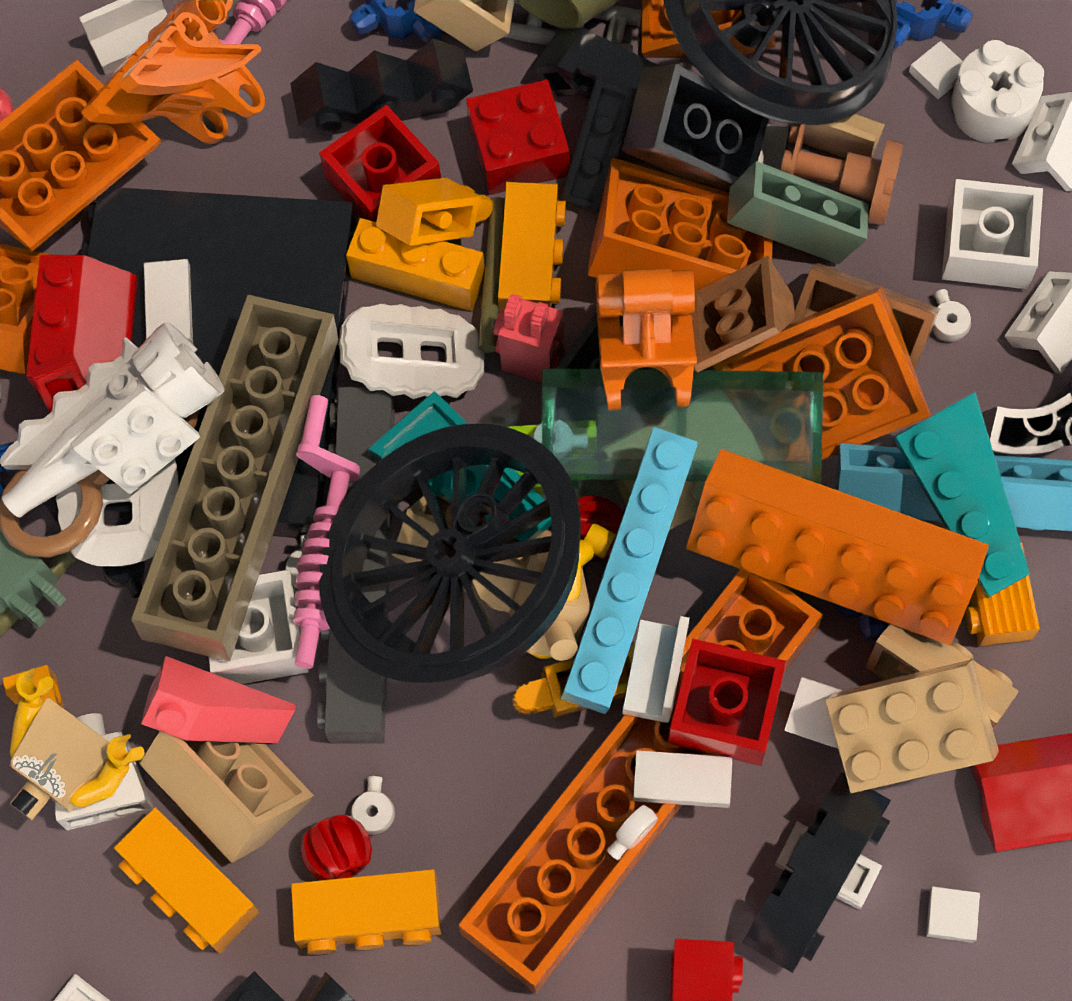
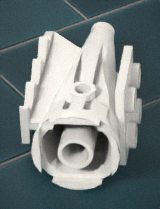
(117, 423)

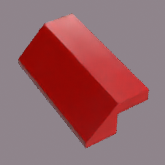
(1027, 793)

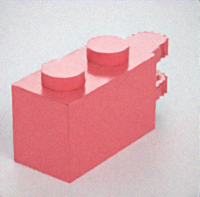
(529, 337)

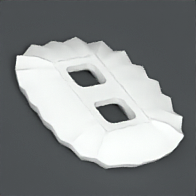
(411, 329)
(129, 542)

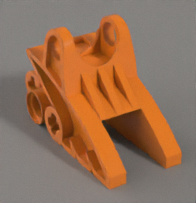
(182, 75)
(654, 329)

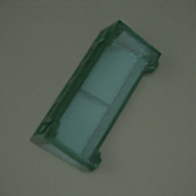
(748, 413)

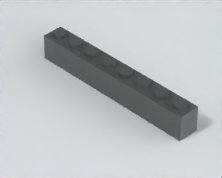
(355, 694)

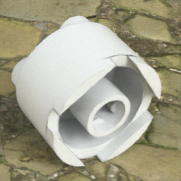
(996, 92)

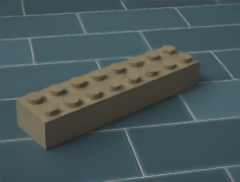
(236, 480)

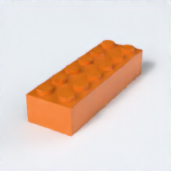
(836, 546)

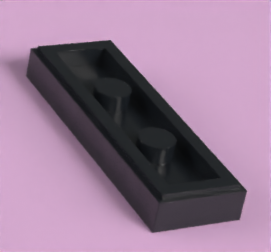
(598, 143)

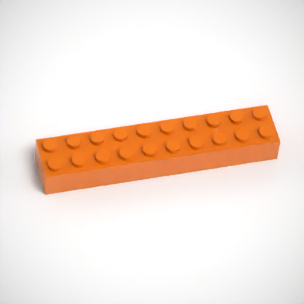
(563, 867)

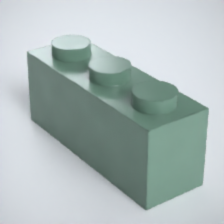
(797, 213)

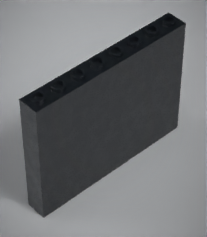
(234, 249)

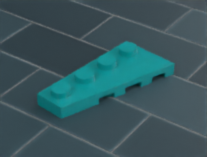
(437, 414)
(963, 483)

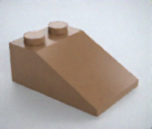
(740, 312)

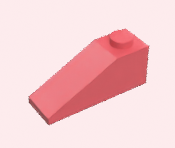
(212, 708)

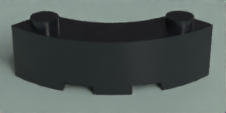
(1031, 430)
(821, 863)

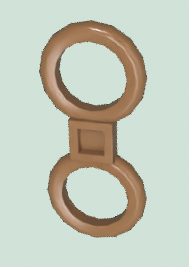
(76, 532)

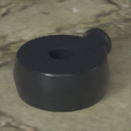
(126, 577)

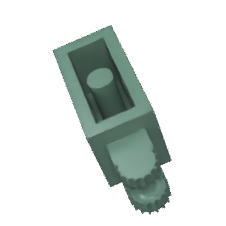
(24, 583)

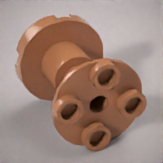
(857, 176)

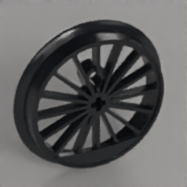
(811, 24)
(451, 556)

